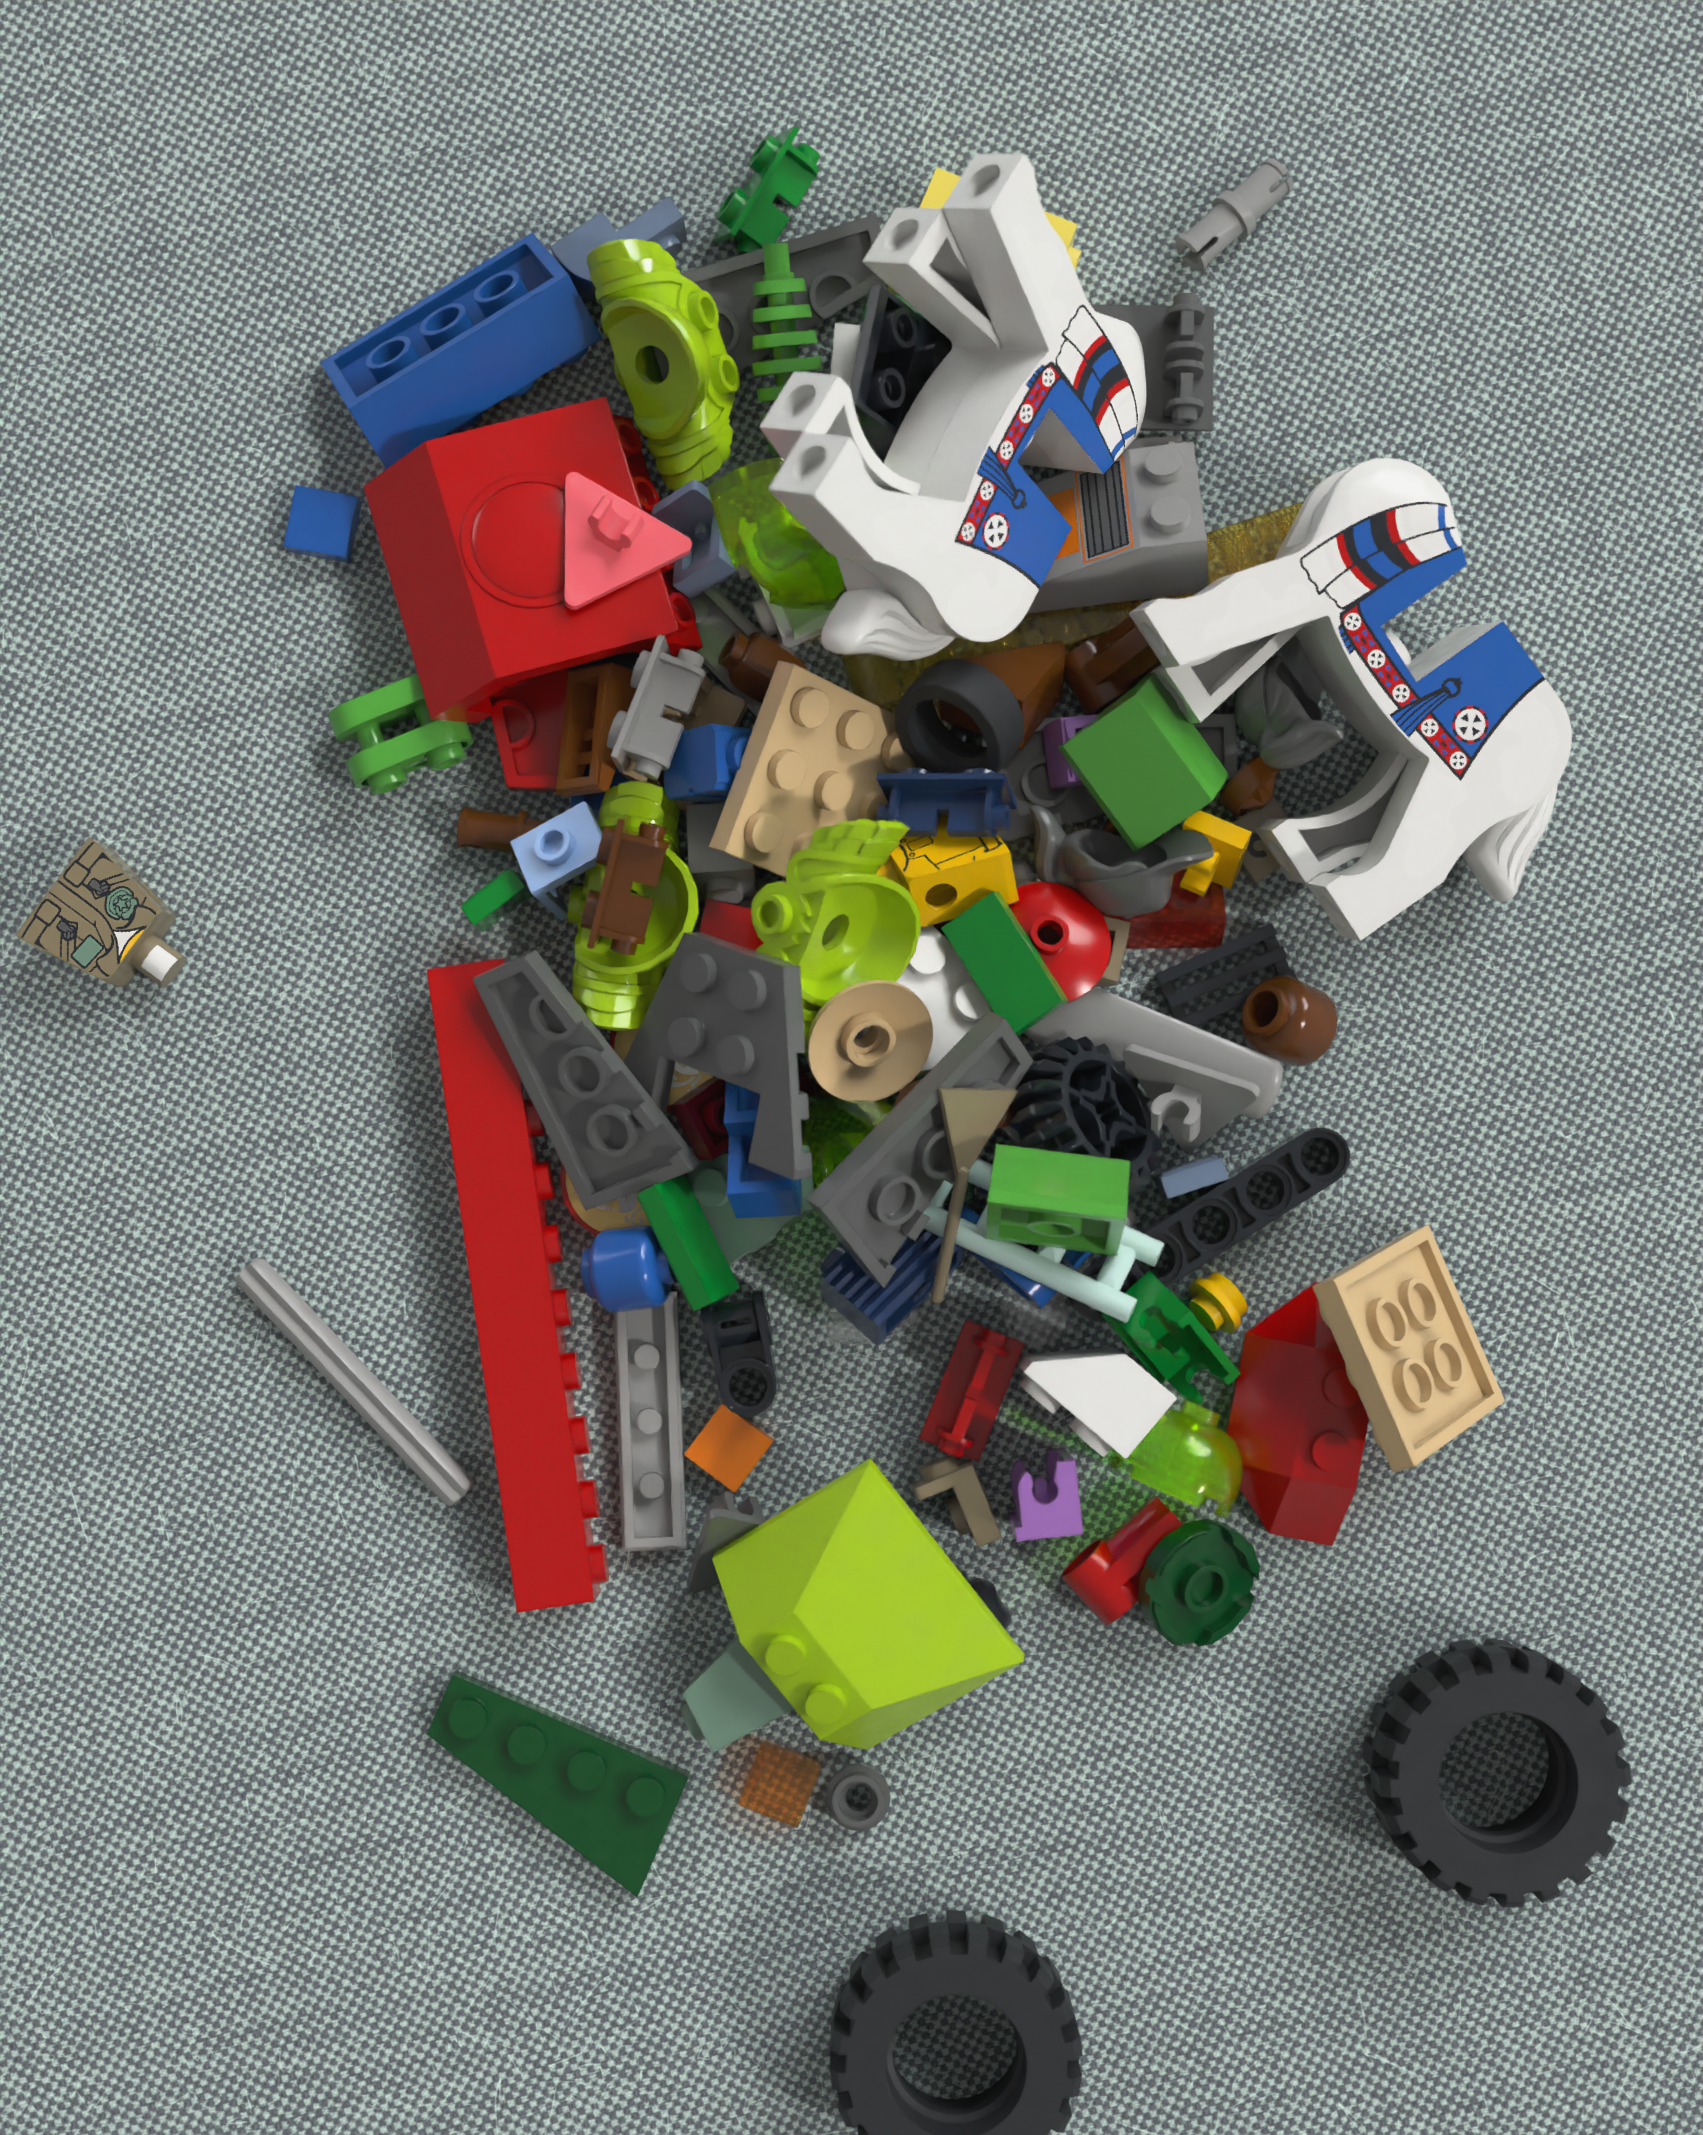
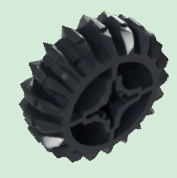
(1087, 1106)

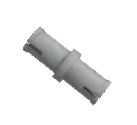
(1234, 214)

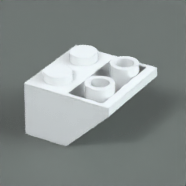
(1104, 1390)

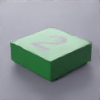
(496, 900)

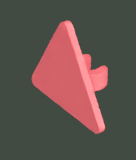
(610, 542)

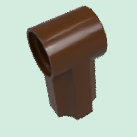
(1108, 666)

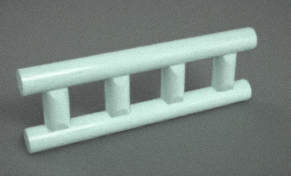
(1045, 1264)

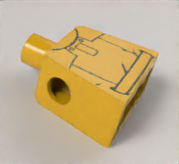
(950, 872)

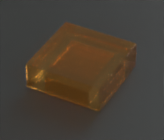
(779, 1783)

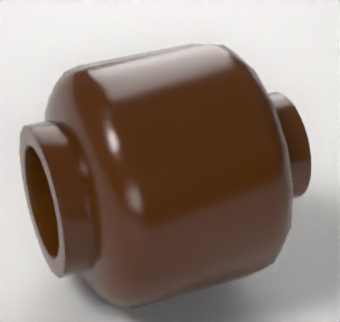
(1289, 1021)

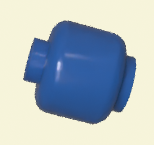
(627, 1270)

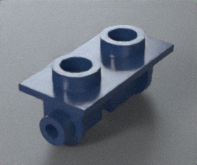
(974, 800)

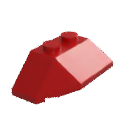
(1297, 1423)

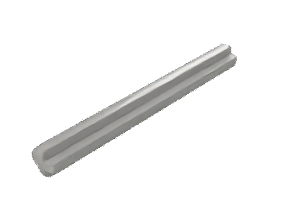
(354, 1381)

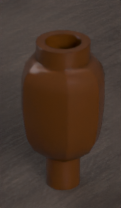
(753, 661)

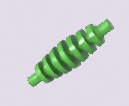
(779, 287)

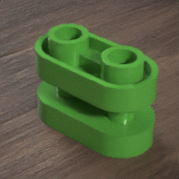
(385, 763)

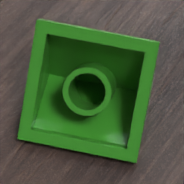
(1145, 763)
(1057, 1199)

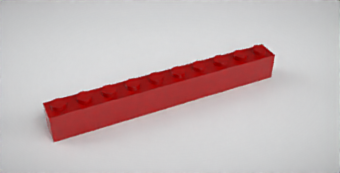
(517, 1303)

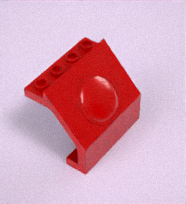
(481, 555)

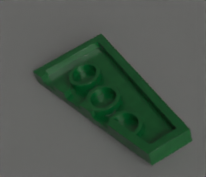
(571, 1778)

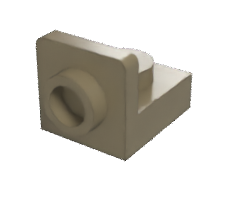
(970, 1505)

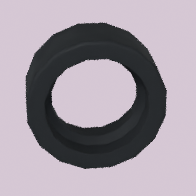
(977, 694)

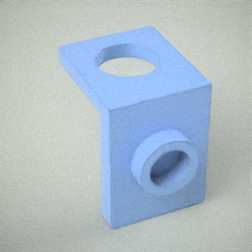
(558, 853)

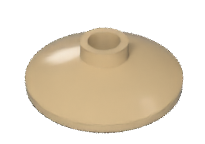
(885, 1056)

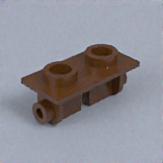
(614, 909)

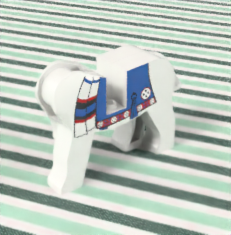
(951, 524)
(1460, 731)

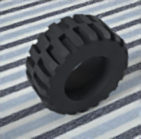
(1564, 1821)
(941, 1962)

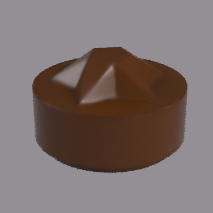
(1250, 787)

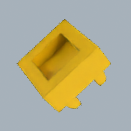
(1229, 852)

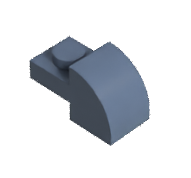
(658, 224)

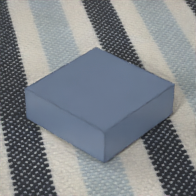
(1190, 1177)

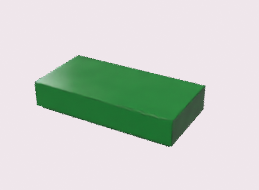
(1004, 963)
(688, 1242)

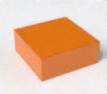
(729, 1447)

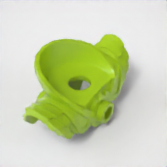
(656, 306)
(838, 913)
(617, 986)

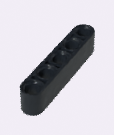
(1238, 1214)

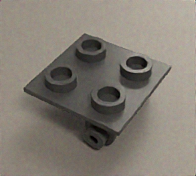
(1176, 361)

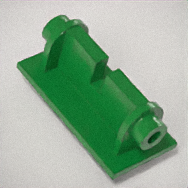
(778, 172)

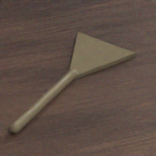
(969, 1122)

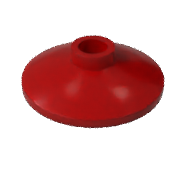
(1085, 939)

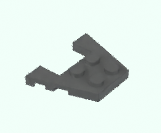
(738, 1021)

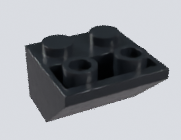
(892, 366)

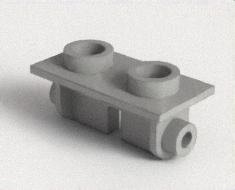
(660, 684)

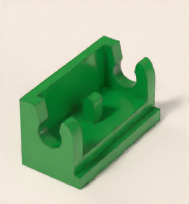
(1170, 1339)

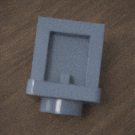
(692, 514)

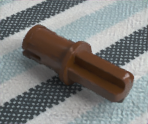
(492, 830)

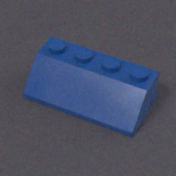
(462, 350)

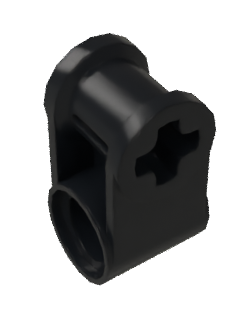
(741, 1348)

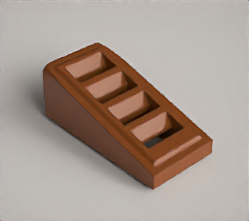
(591, 705)

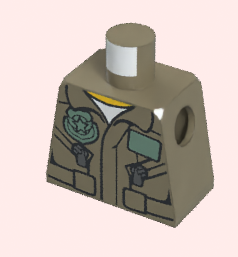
(104, 920)

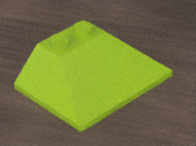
(859, 1612)

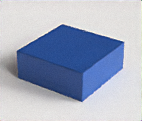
(322, 524)

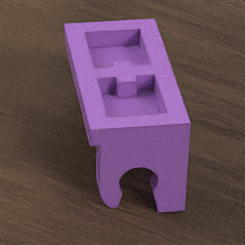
(1050, 1507)

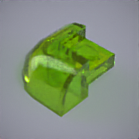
(772, 541)

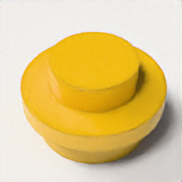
(1217, 1303)

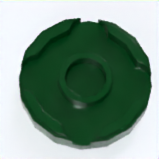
(1198, 1583)

